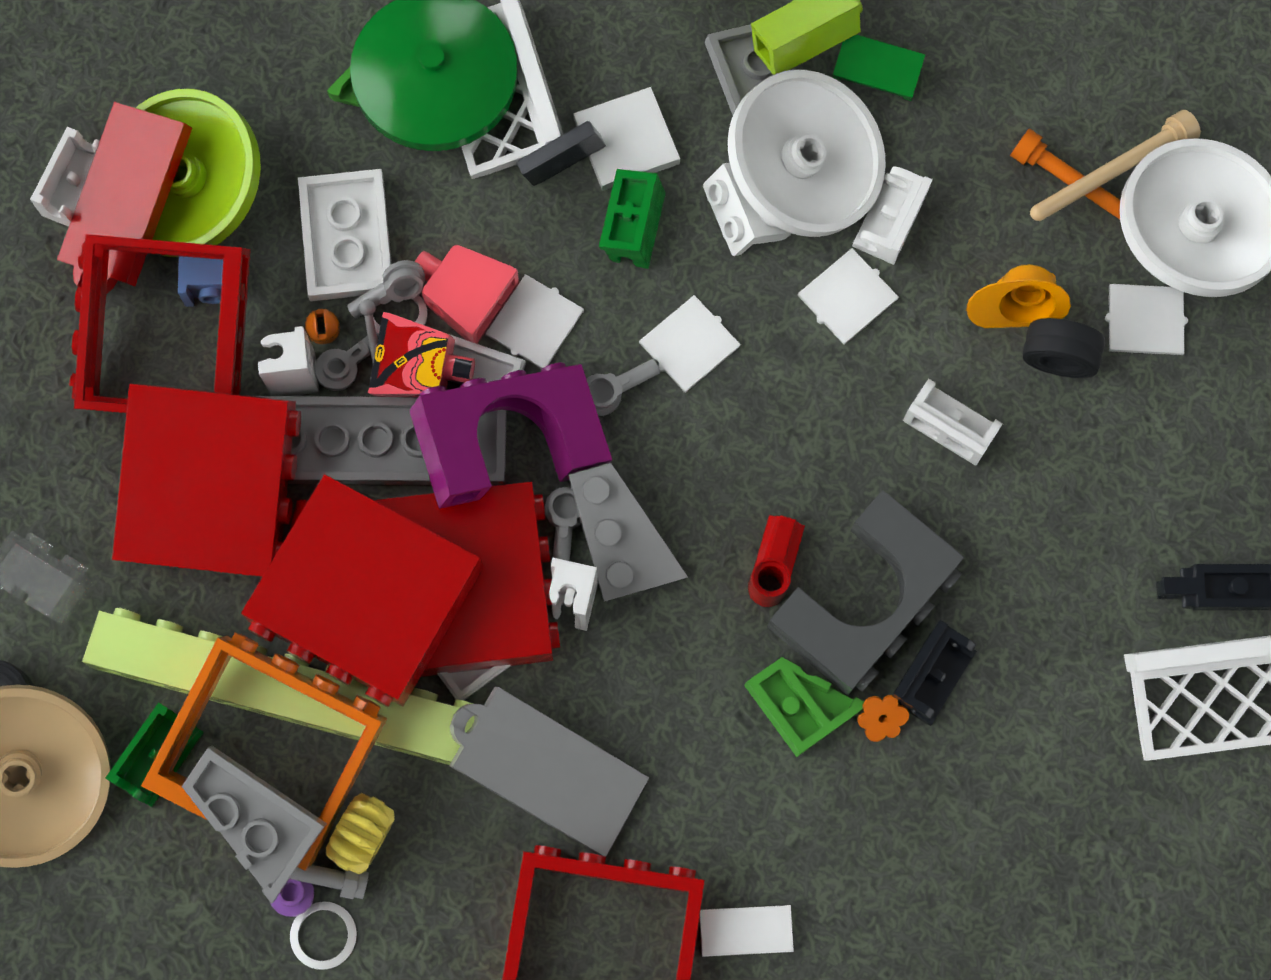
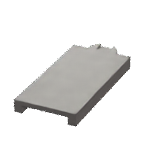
(546, 769)

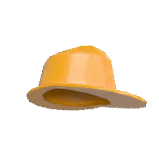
(1019, 299)

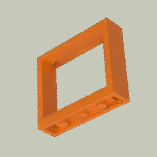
(168, 784)

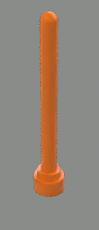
(1033, 150)

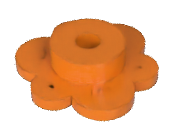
(888, 725)

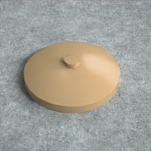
(48, 775)

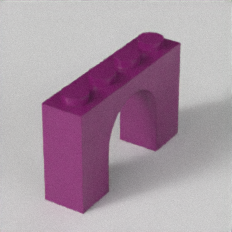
(553, 399)

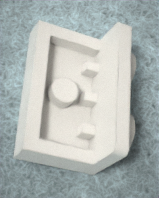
(736, 217)

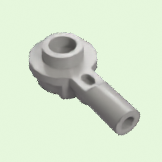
(400, 282)
(338, 368)
(607, 388)
(564, 516)

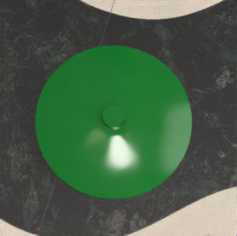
(434, 72)

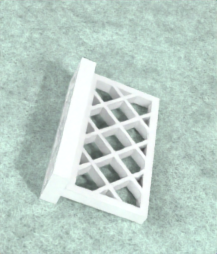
(535, 93)
(1187, 662)

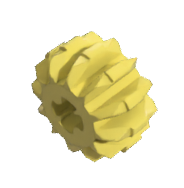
(360, 833)

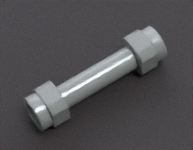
(350, 883)

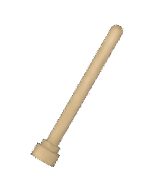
(1177, 127)

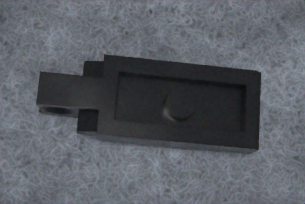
(1220, 587)

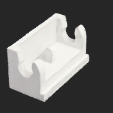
(64, 177)
(892, 214)
(295, 369)
(951, 423)
(575, 586)

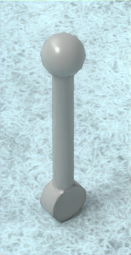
(367, 308)

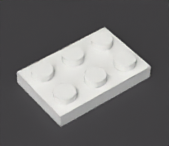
(344, 233)

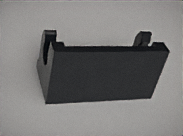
(934, 672)

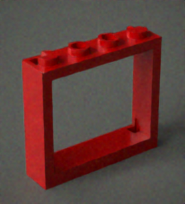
(91, 303)
(594, 867)

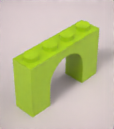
(804, 31)

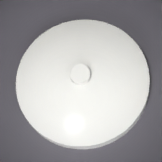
(806, 153)
(1199, 217)

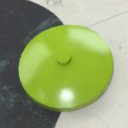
(216, 170)

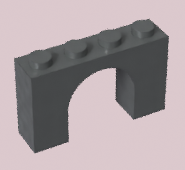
(847, 651)

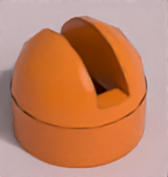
(331, 326)

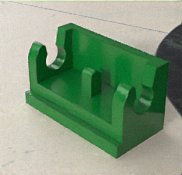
(879, 66)
(633, 217)
(141, 752)

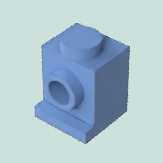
(199, 279)

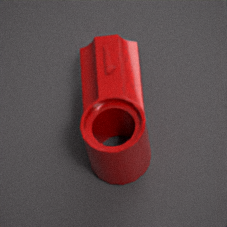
(776, 558)

